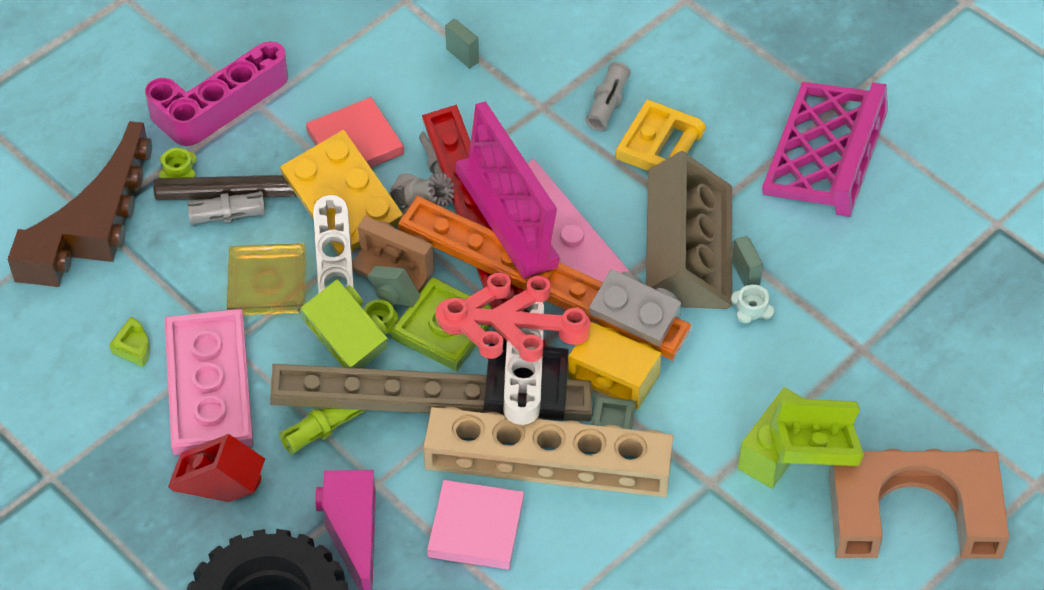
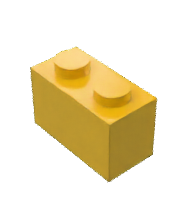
(615, 364)

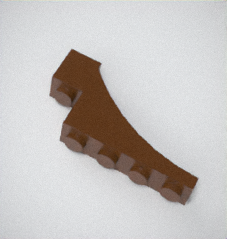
(90, 223)

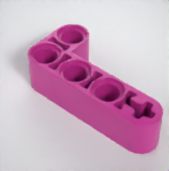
(218, 99)

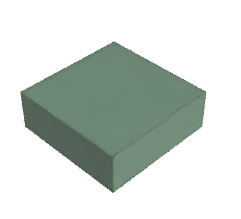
(462, 43)
(747, 261)
(613, 412)

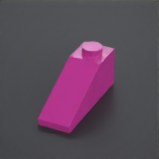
(349, 517)

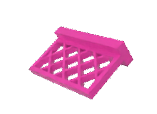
(854, 158)
(509, 195)

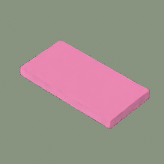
(207, 379)

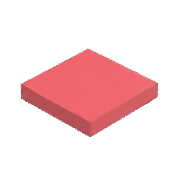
(365, 128)

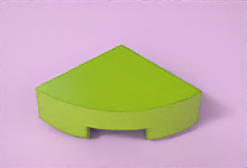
(131, 343)

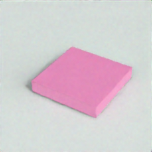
(476, 524)

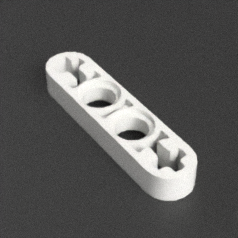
(342, 264)
(516, 385)

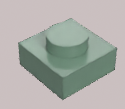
(394, 285)

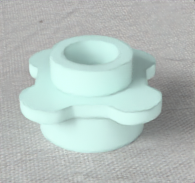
(752, 295)

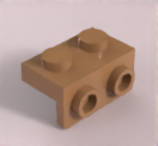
(390, 247)

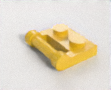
(651, 132)

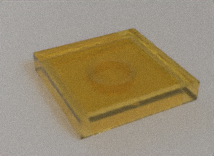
(267, 278)

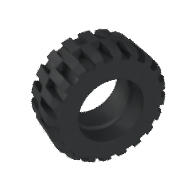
(269, 564)

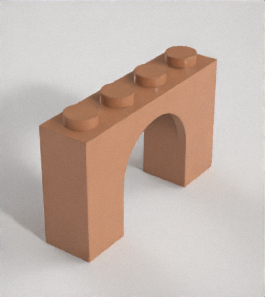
(964, 479)

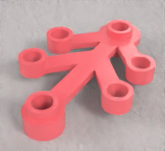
(464, 315)

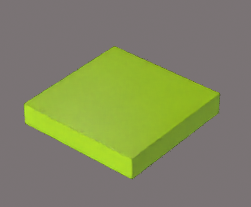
(423, 334)

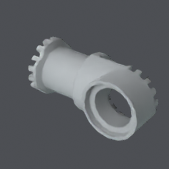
(435, 189)

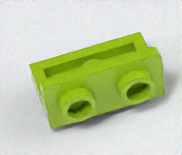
(817, 432)

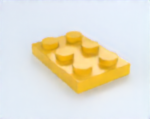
(340, 170)

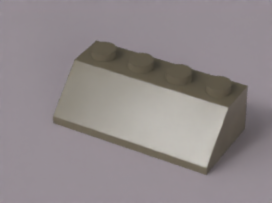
(689, 233)

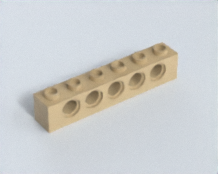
(562, 466)

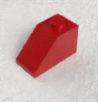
(218, 470)

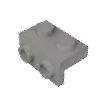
(635, 306)

